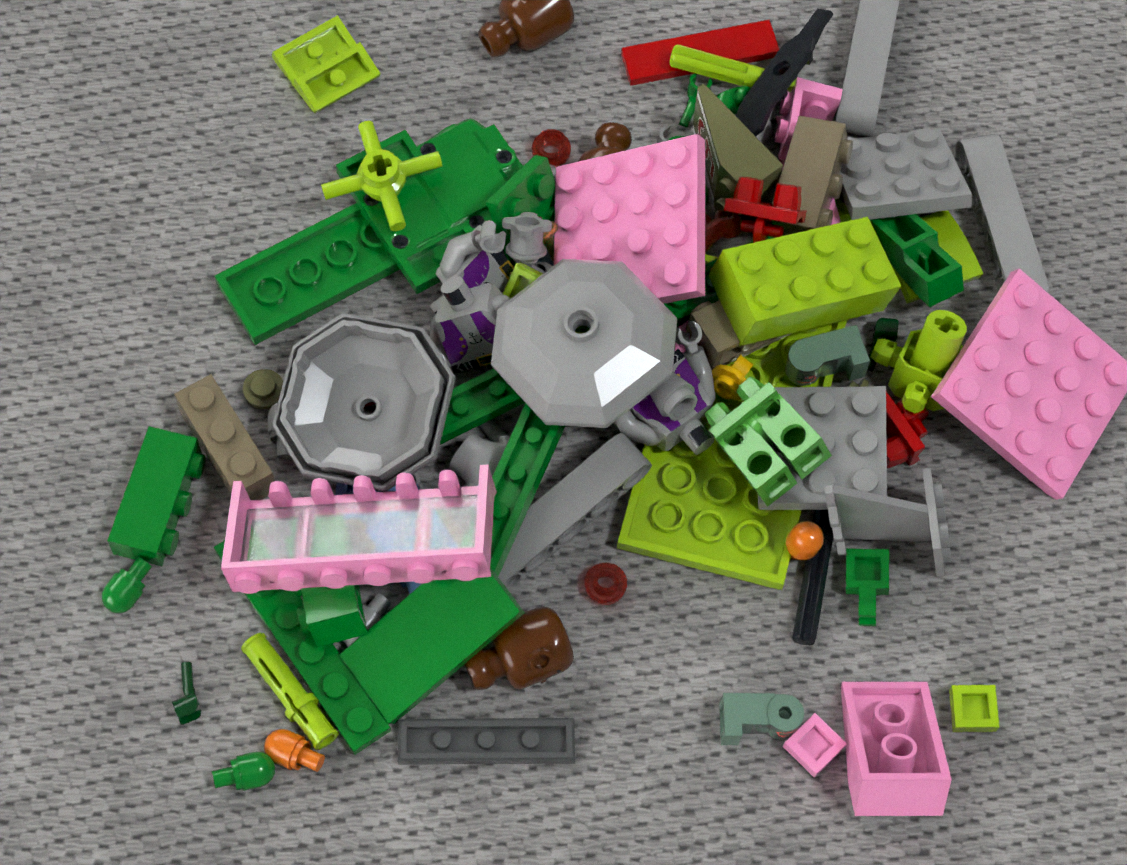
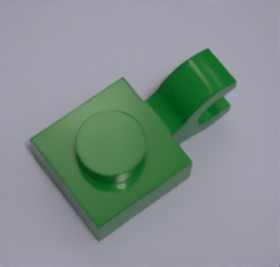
(867, 576)

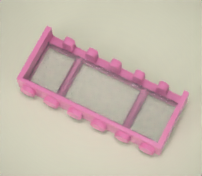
(359, 535)

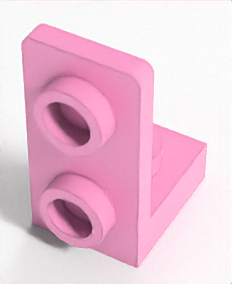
(806, 100)

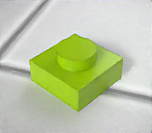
(974, 708)

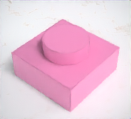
(814, 745)

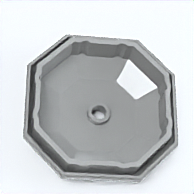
(343, 370)
(592, 374)

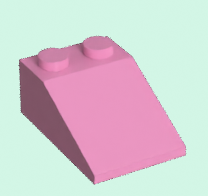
(894, 749)

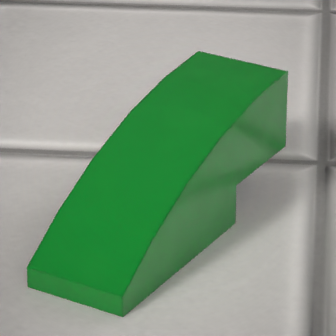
(918, 258)

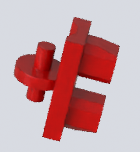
(784, 208)
(904, 433)

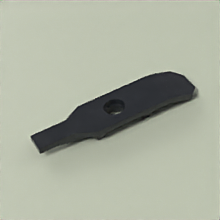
(780, 73)

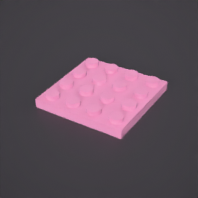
(640, 211)
(1035, 384)

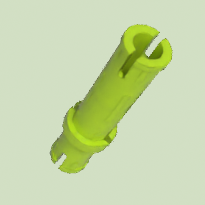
(299, 705)

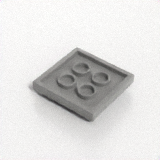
(902, 176)
(855, 434)

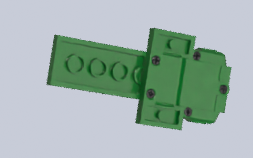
(357, 242)

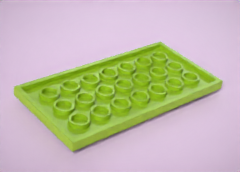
(703, 507)

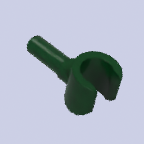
(884, 329)
(187, 705)

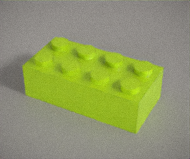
(804, 280)

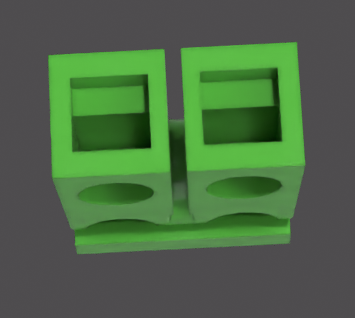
(755, 426)

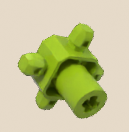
(922, 359)

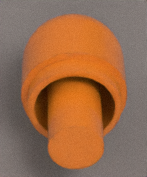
(804, 540)
(291, 748)

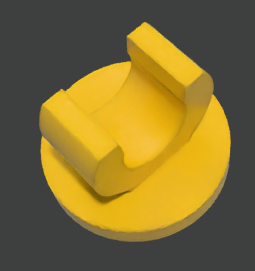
(728, 378)

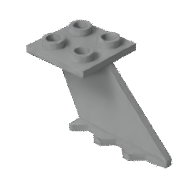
(880, 517)

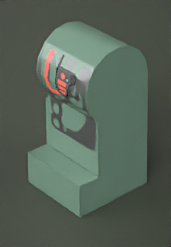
(827, 355)
(758, 714)

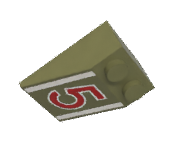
(731, 151)

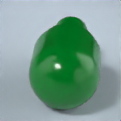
(125, 587)
(246, 771)

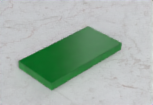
(428, 640)

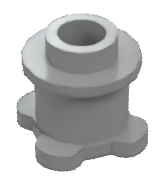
(526, 237)

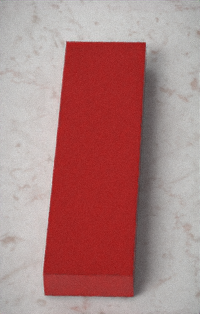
(741, 43)

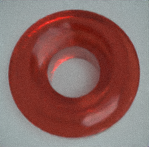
(552, 138)
(603, 595)

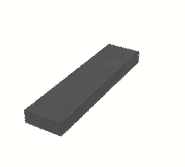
(486, 741)

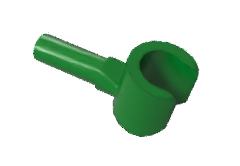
(692, 94)

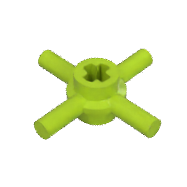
(384, 187)

